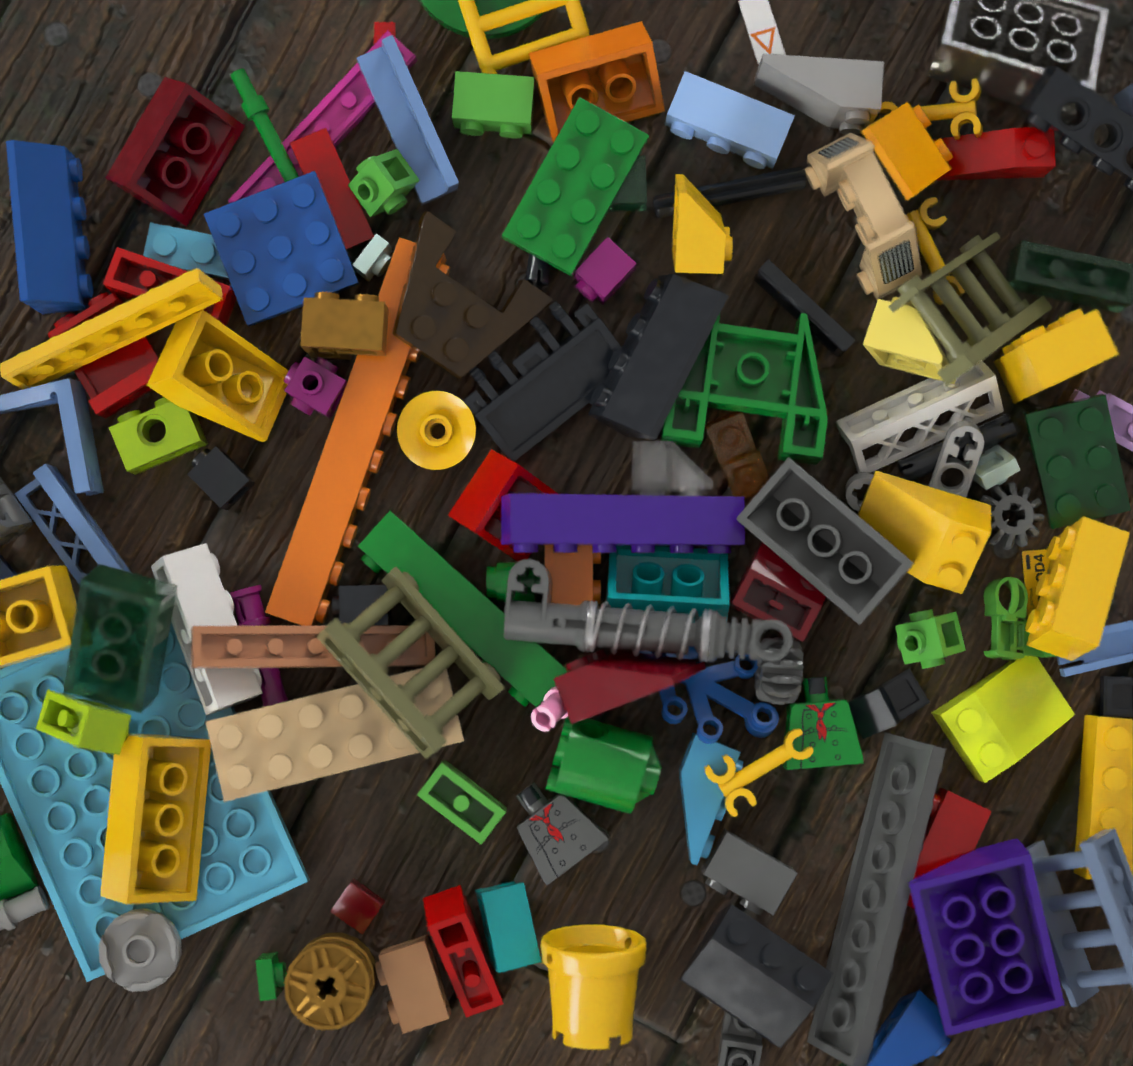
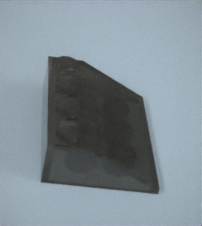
(1013, 43)

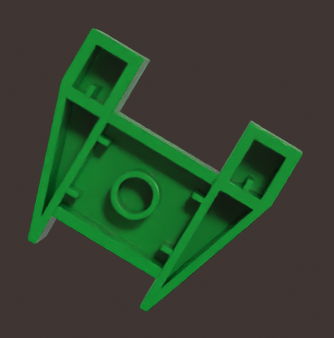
(760, 376)

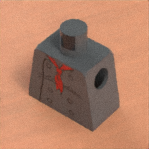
(556, 832)

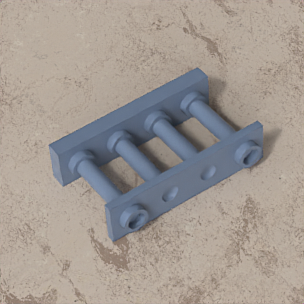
(1113, 892)

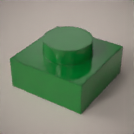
(270, 976)

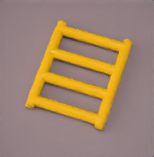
(478, 25)

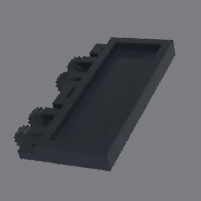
(550, 385)

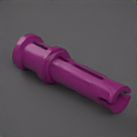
(251, 613)

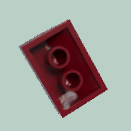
(175, 150)

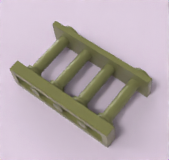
(981, 341)
(399, 700)

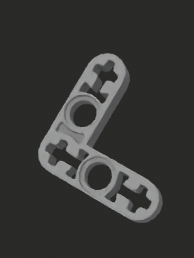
(949, 446)

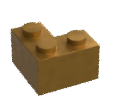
(344, 327)

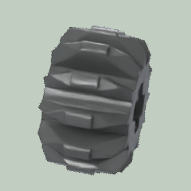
(1016, 530)
(779, 680)

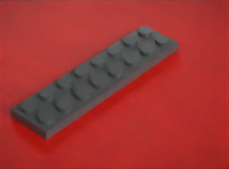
(876, 898)

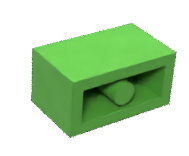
(493, 104)
(462, 801)

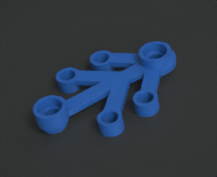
(703, 686)

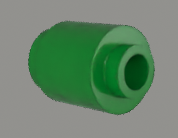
(498, 580)

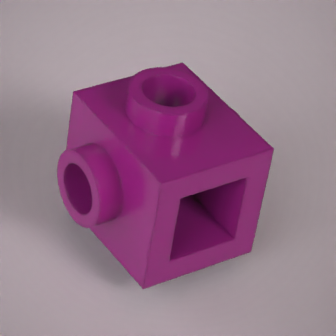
(328, 392)

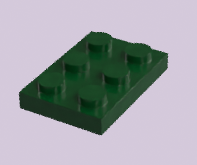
(1077, 461)

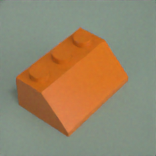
(606, 69)

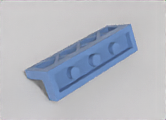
(408, 120)
(76, 515)

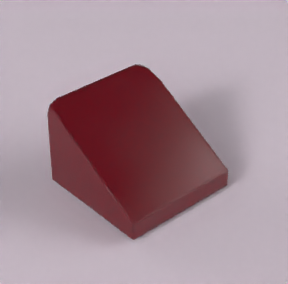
(357, 906)

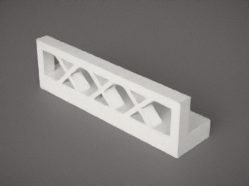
(919, 408)

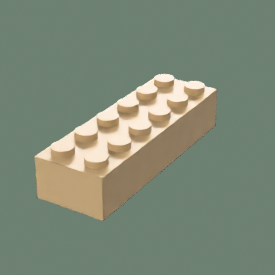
(316, 737)

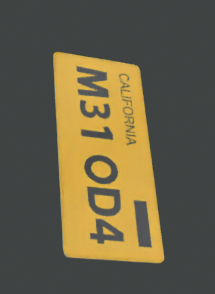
(1034, 566)

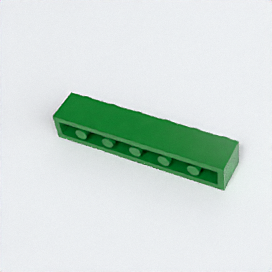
(463, 608)

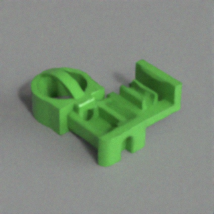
(1007, 632)

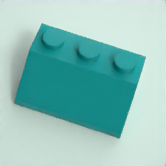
(669, 580)

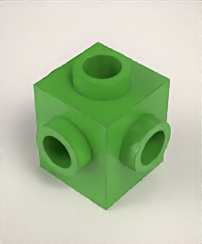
(375, 183)
(929, 638)

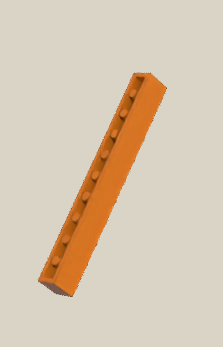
(346, 465)

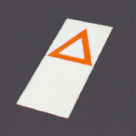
(761, 28)

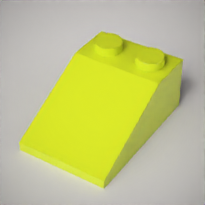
(1003, 717)

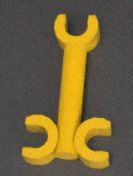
(962, 111)
(926, 244)
(732, 783)

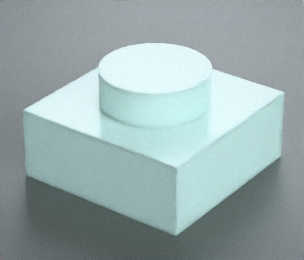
(374, 258)
(995, 467)

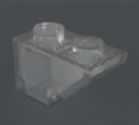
(665, 468)

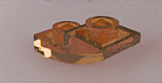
(737, 455)

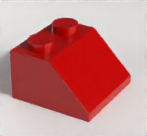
(480, 502)

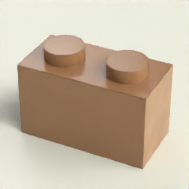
(413, 984)

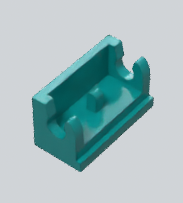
(508, 926)

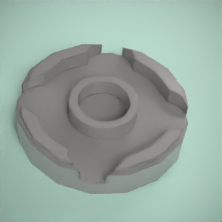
(140, 950)

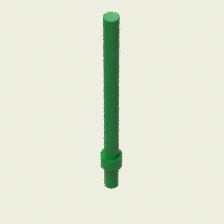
(256, 110)

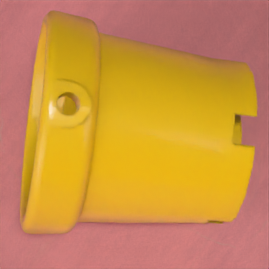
(593, 982)

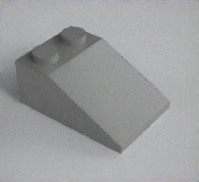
(829, 90)

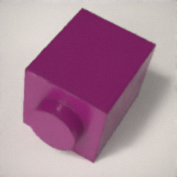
(604, 272)

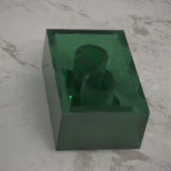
(120, 638)

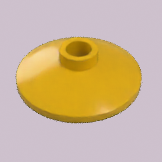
(417, 423)

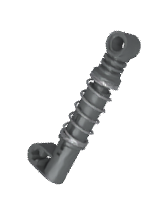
(630, 629)

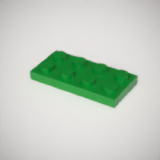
(575, 186)

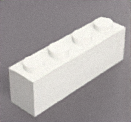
(204, 602)

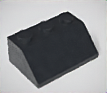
(755, 975)

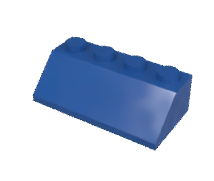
(48, 227)

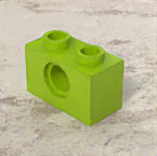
(133, 439)
(83, 722)

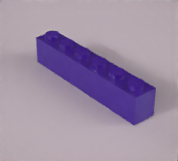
(621, 521)

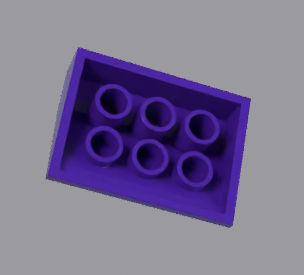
(986, 938)

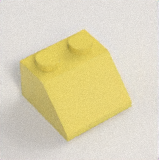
(904, 341)

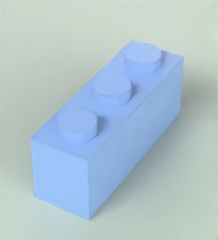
(728, 121)

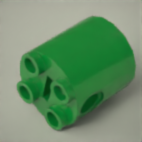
(604, 765)

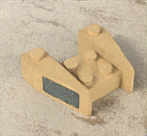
(888, 237)

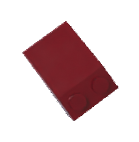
(605, 681)

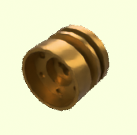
(344, 960)

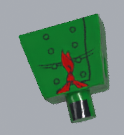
(825, 727)

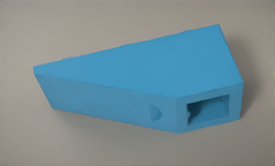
(700, 796)

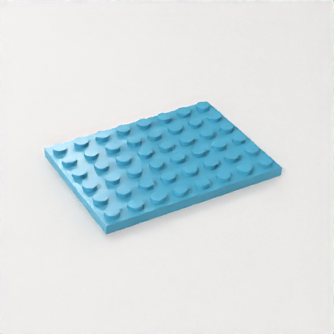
(64, 804)

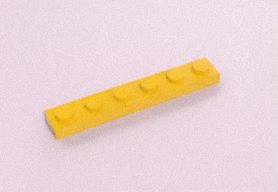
(112, 330)

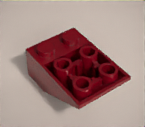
(777, 592)

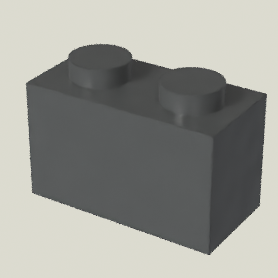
(747, 872)

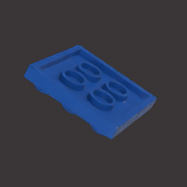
(281, 248)

